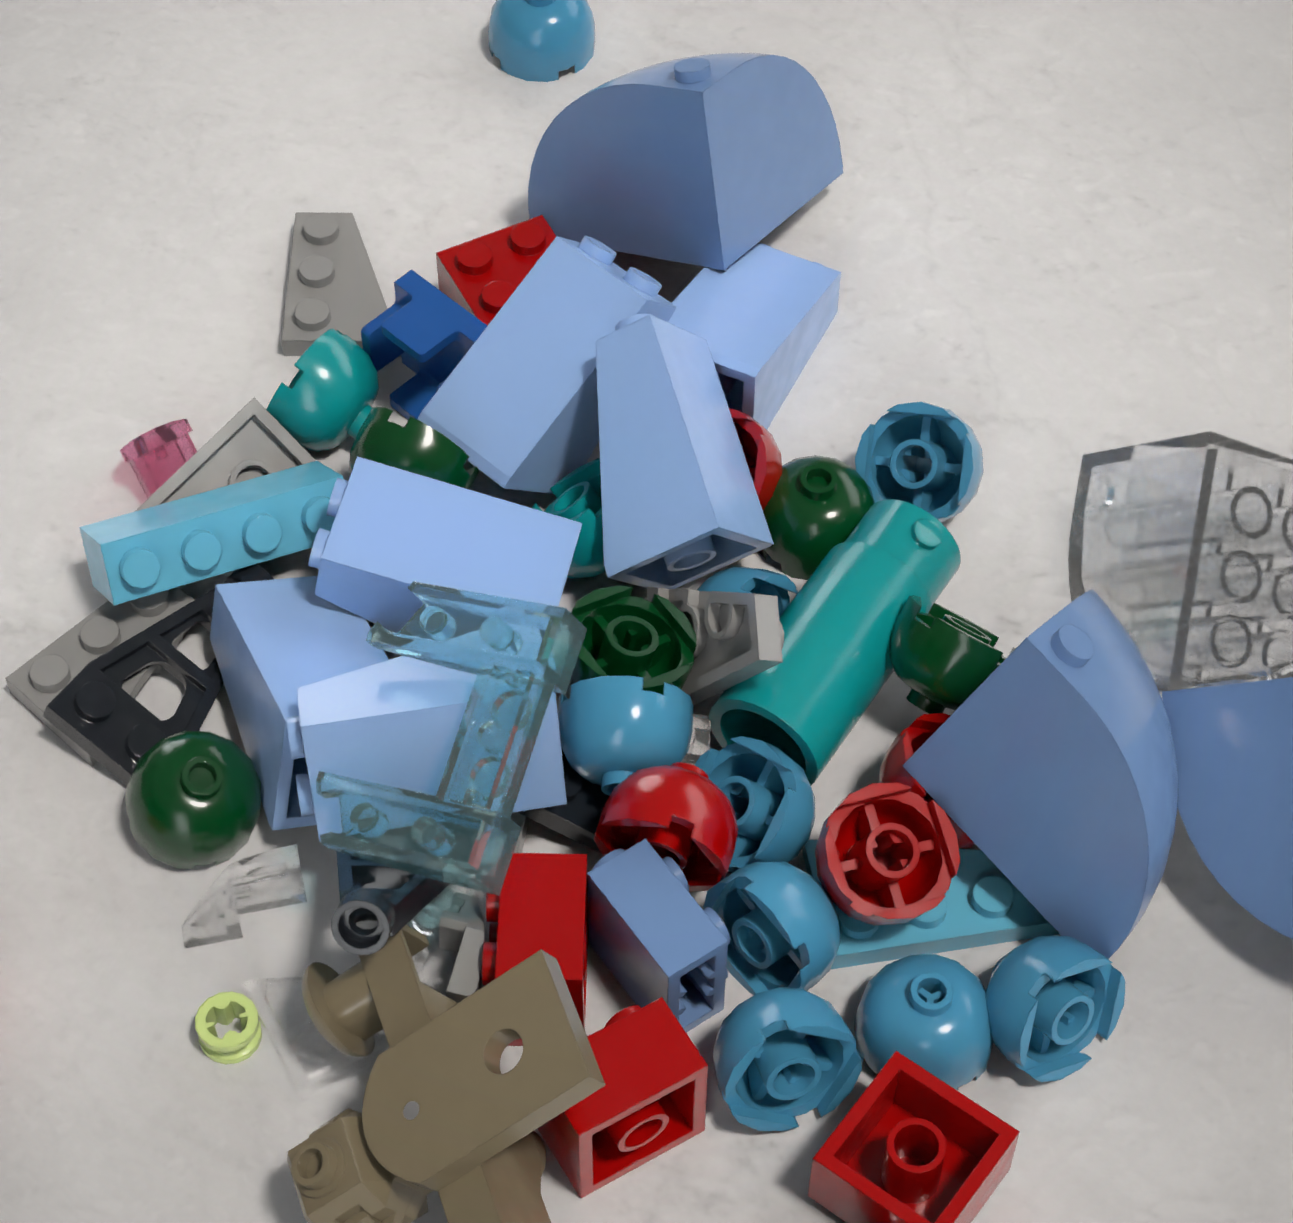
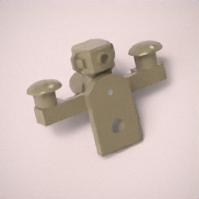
(436, 1097)

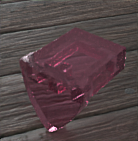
(159, 453)

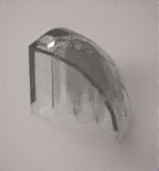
(1191, 555)

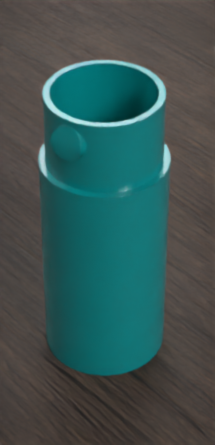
(840, 636)

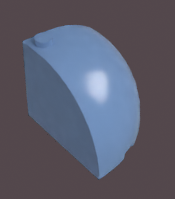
(687, 157)
(1065, 774)
(1239, 789)

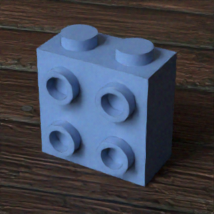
(657, 934)

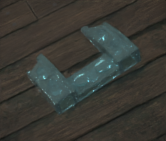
(466, 829)

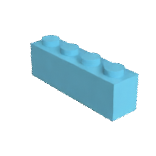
(208, 532)

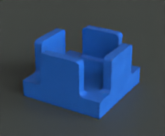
(428, 334)

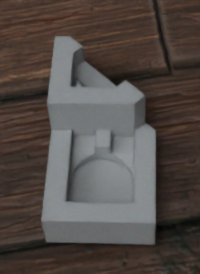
(463, 933)

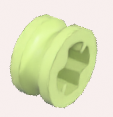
(223, 1009)

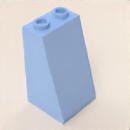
(760, 323)
(529, 382)
(669, 459)
(423, 530)
(267, 646)
(398, 730)

